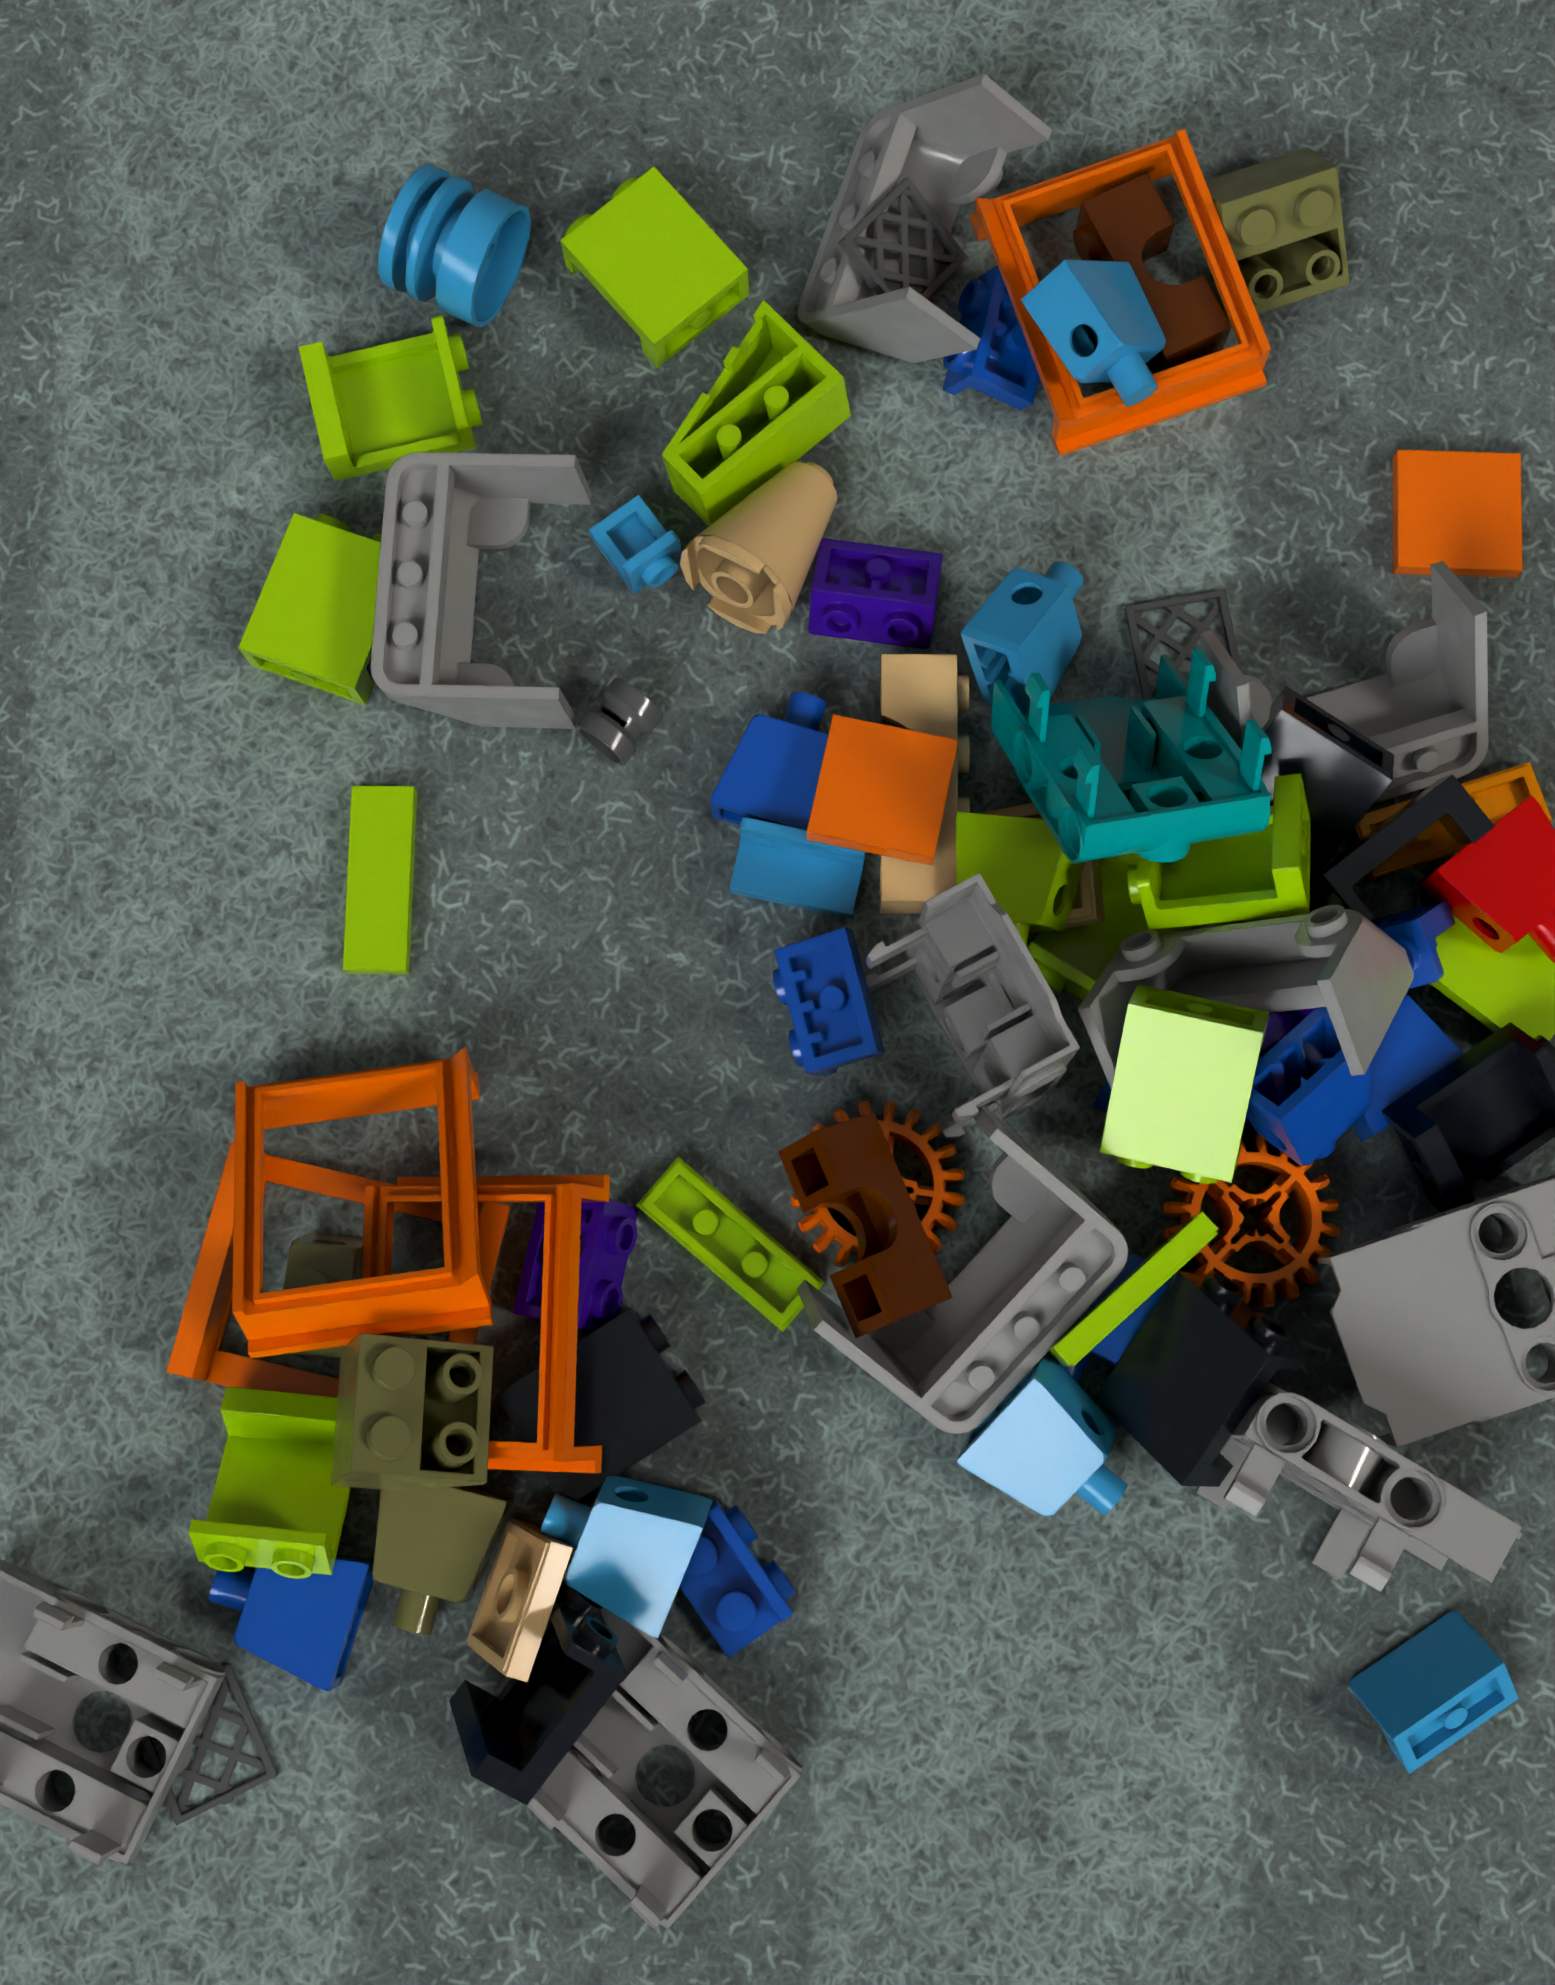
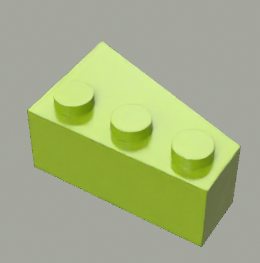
(756, 419)

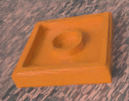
(1457, 512)
(882, 789)

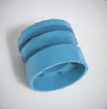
(453, 245)

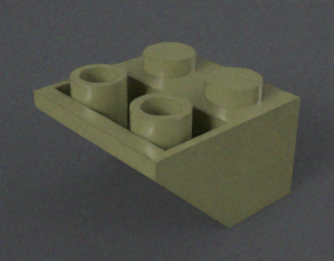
(1284, 227)
(412, 1414)

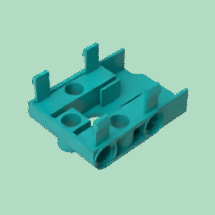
(1167, 749)

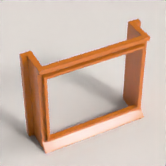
(1180, 389)
(209, 1299)
(379, 1305)
(559, 1305)

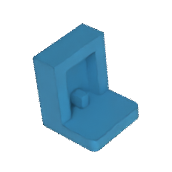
(637, 545)

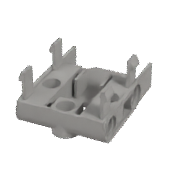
(959, 960)
(1425, 1319)
(1366, 1484)
(52, 1658)
(598, 1777)

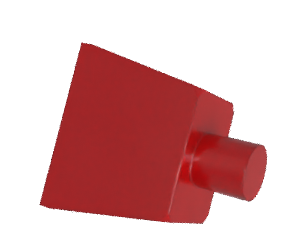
(1504, 881)

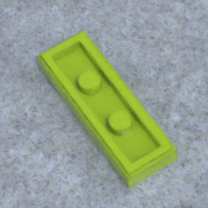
(380, 880)
(728, 1243)
(1134, 1290)

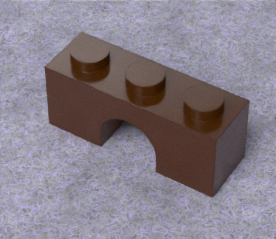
(1132, 227)
(856, 1174)

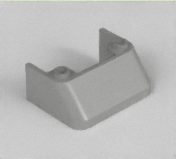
(952, 153)
(431, 536)
(1423, 709)
(1266, 965)
(1005, 1303)

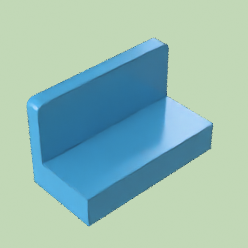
(787, 869)
(1434, 1689)

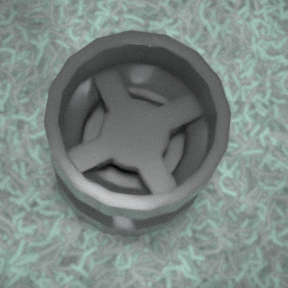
(619, 721)

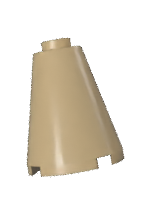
(763, 548)

